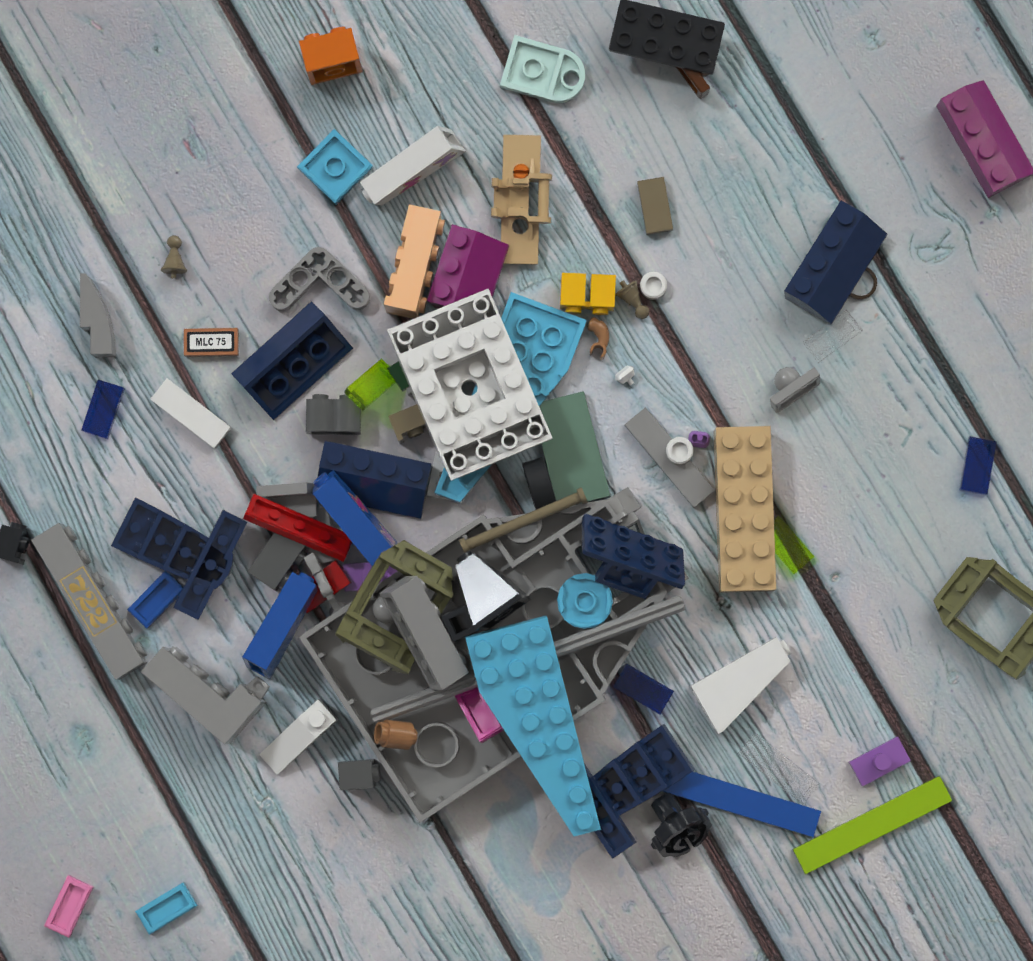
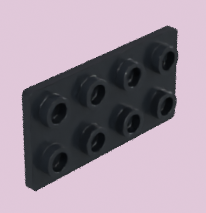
(666, 36)

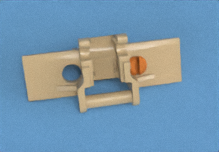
(511, 197)

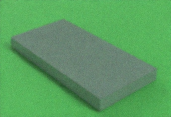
(573, 452)

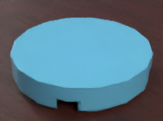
(584, 601)

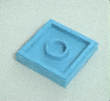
(335, 166)

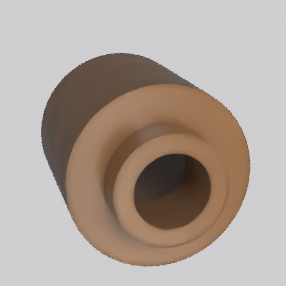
(395, 734)

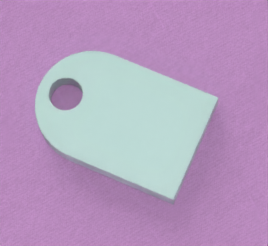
(539, 71)

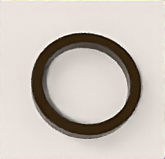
(873, 289)

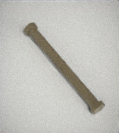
(523, 520)

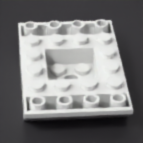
(461, 346)

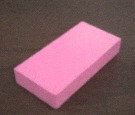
(68, 906)

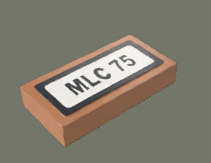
(211, 342)

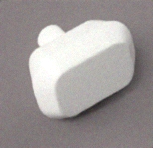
(625, 375)

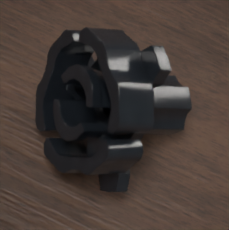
(678, 826)

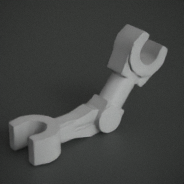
(324, 586)

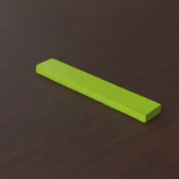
(872, 824)

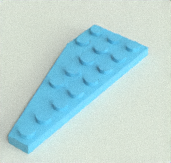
(545, 347)
(527, 695)

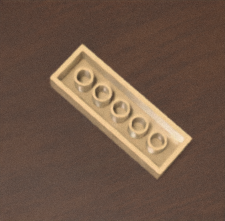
(744, 509)

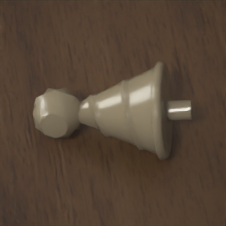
(174, 263)
(630, 294)

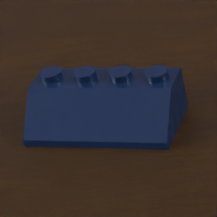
(835, 263)
(292, 360)
(379, 478)

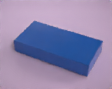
(156, 599)

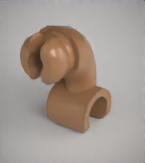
(601, 331)

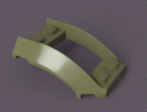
(960, 591)
(375, 639)

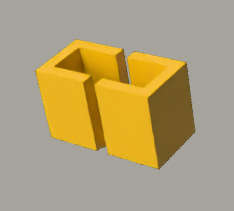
(601, 293)

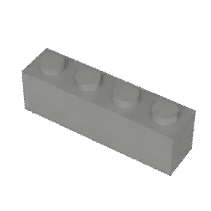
(424, 632)

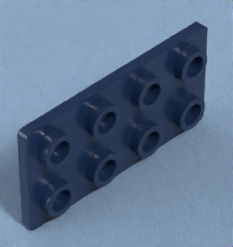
(630, 558)

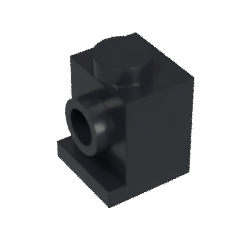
(13, 542)
(458, 622)

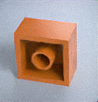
(330, 55)

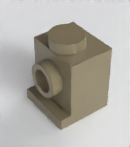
(408, 423)

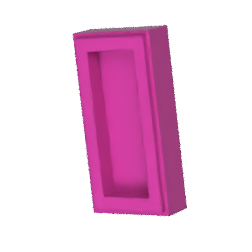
(479, 714)

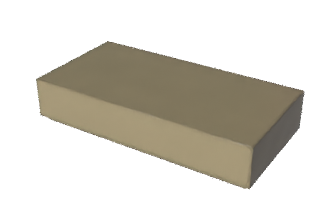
(655, 205)

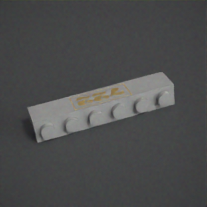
(89, 601)

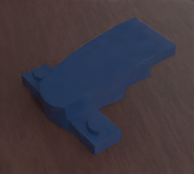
(181, 550)
(633, 779)

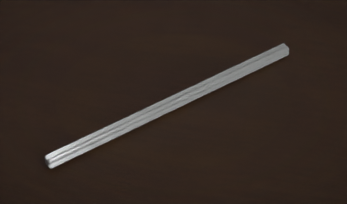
(562, 647)

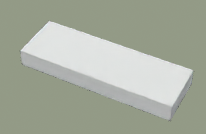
(190, 413)

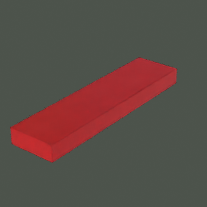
(298, 527)

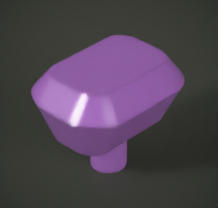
(699, 439)

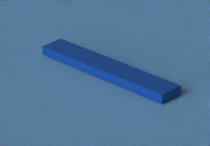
(747, 803)

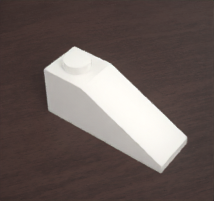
(298, 736)

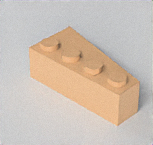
(414, 262)

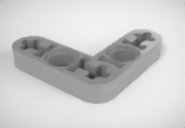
(324, 273)

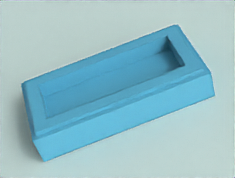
(166, 908)

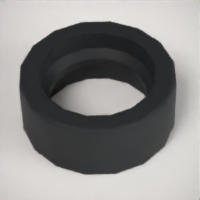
(539, 482)

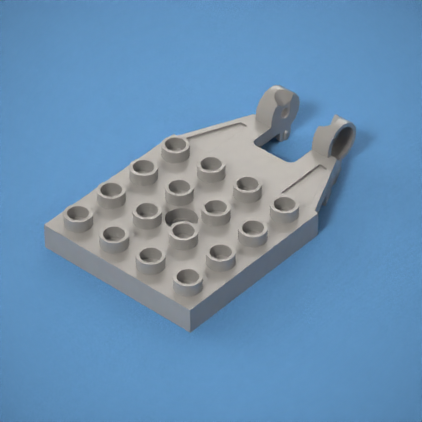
(447, 752)

